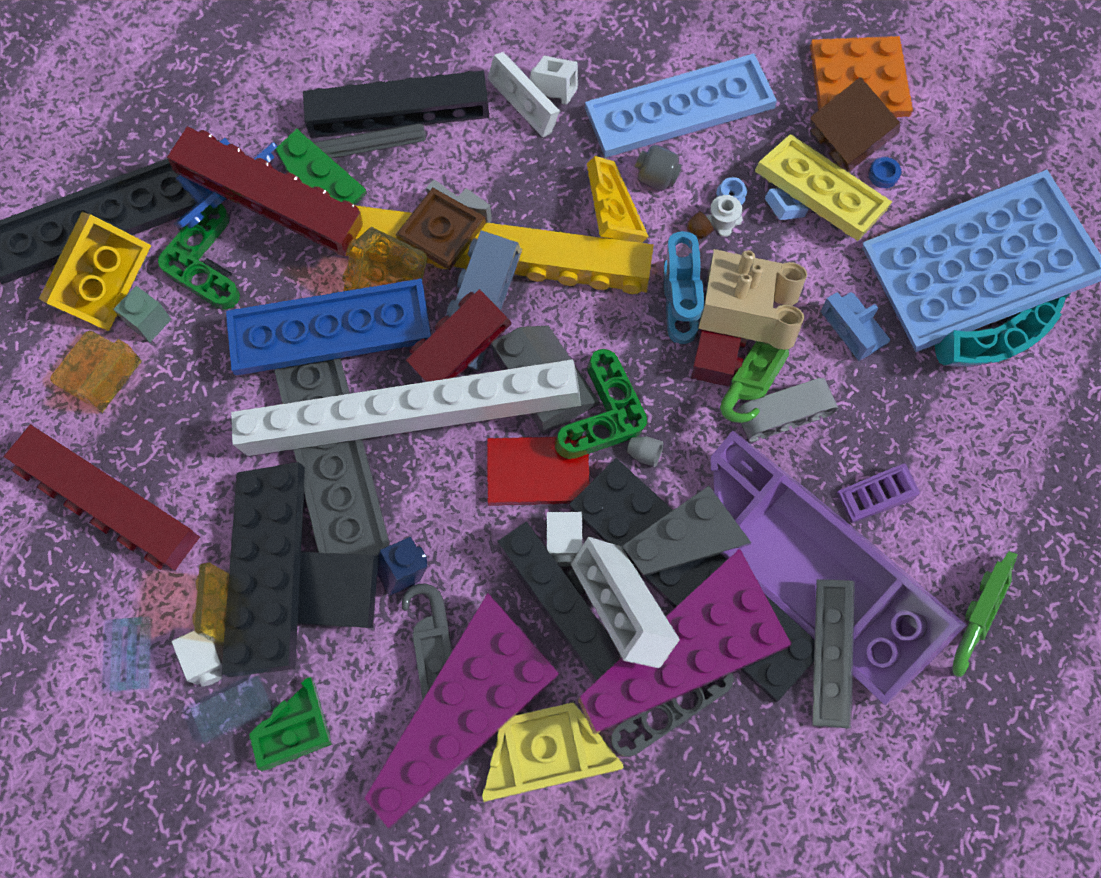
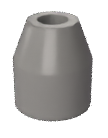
(645, 450)

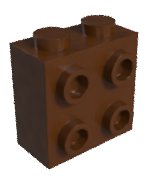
(854, 125)

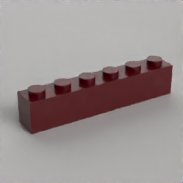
(265, 190)
(102, 497)

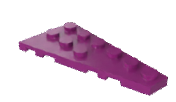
(719, 630)
(473, 697)

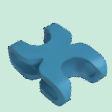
(683, 287)

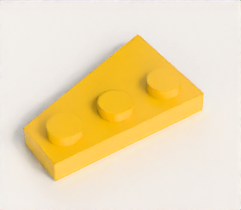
(613, 204)

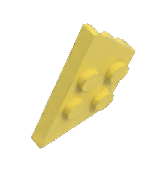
(546, 751)

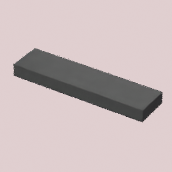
(833, 653)

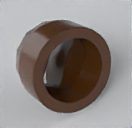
(699, 225)

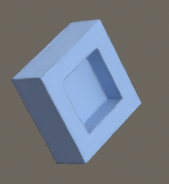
(784, 205)

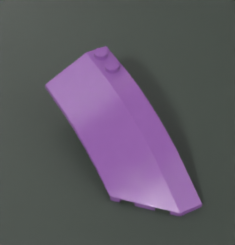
(803, 540)

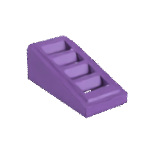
(904, 480)

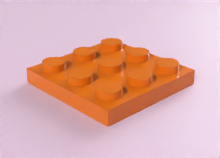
(873, 59)

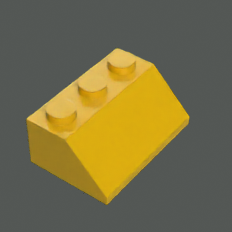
(94, 271)

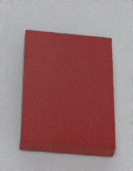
(533, 472)

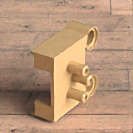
(743, 296)

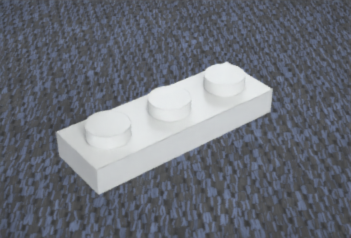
(523, 94)

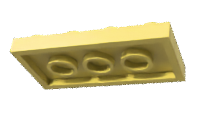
(823, 187)

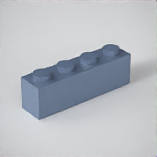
(489, 270)

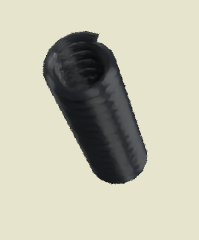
(217, 266)

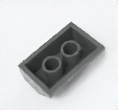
(539, 346)

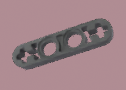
(675, 715)

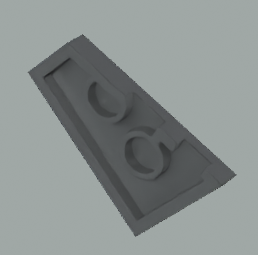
(686, 534)

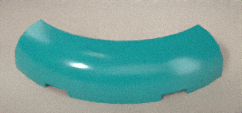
(1006, 341)

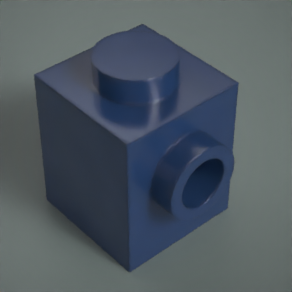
(401, 565)

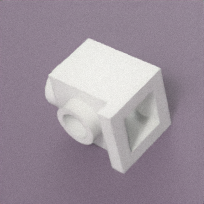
(556, 78)

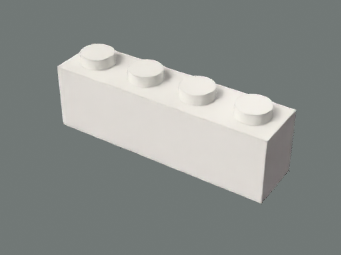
(624, 603)

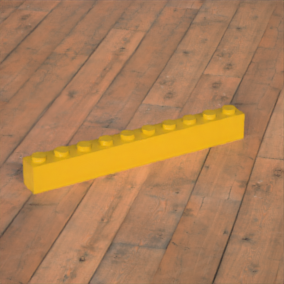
(551, 254)

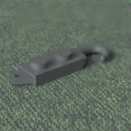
(430, 636)

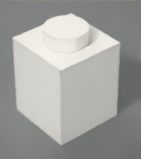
(564, 536)
(199, 658)

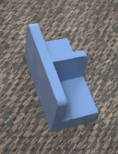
(855, 324)

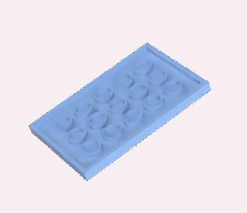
(984, 260)

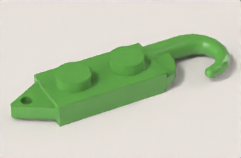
(753, 379)
(982, 613)

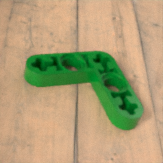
(190, 256)
(615, 414)

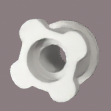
(725, 214)

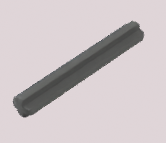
(373, 140)

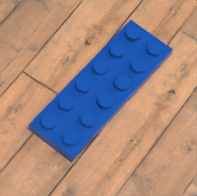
(327, 327)

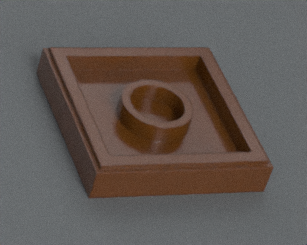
(441, 228)

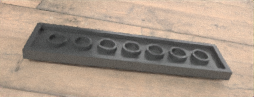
(338, 474)

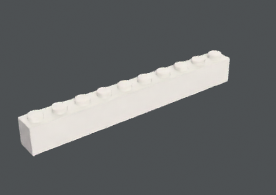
(406, 408)

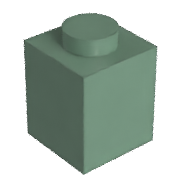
(142, 314)

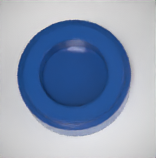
(884, 172)

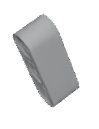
(788, 408)

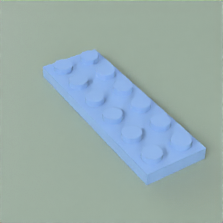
(680, 105)

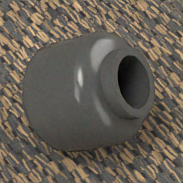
(658, 167)

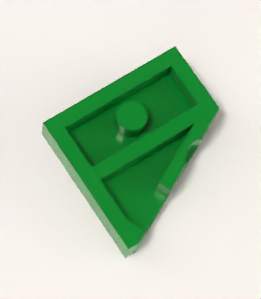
(291, 730)

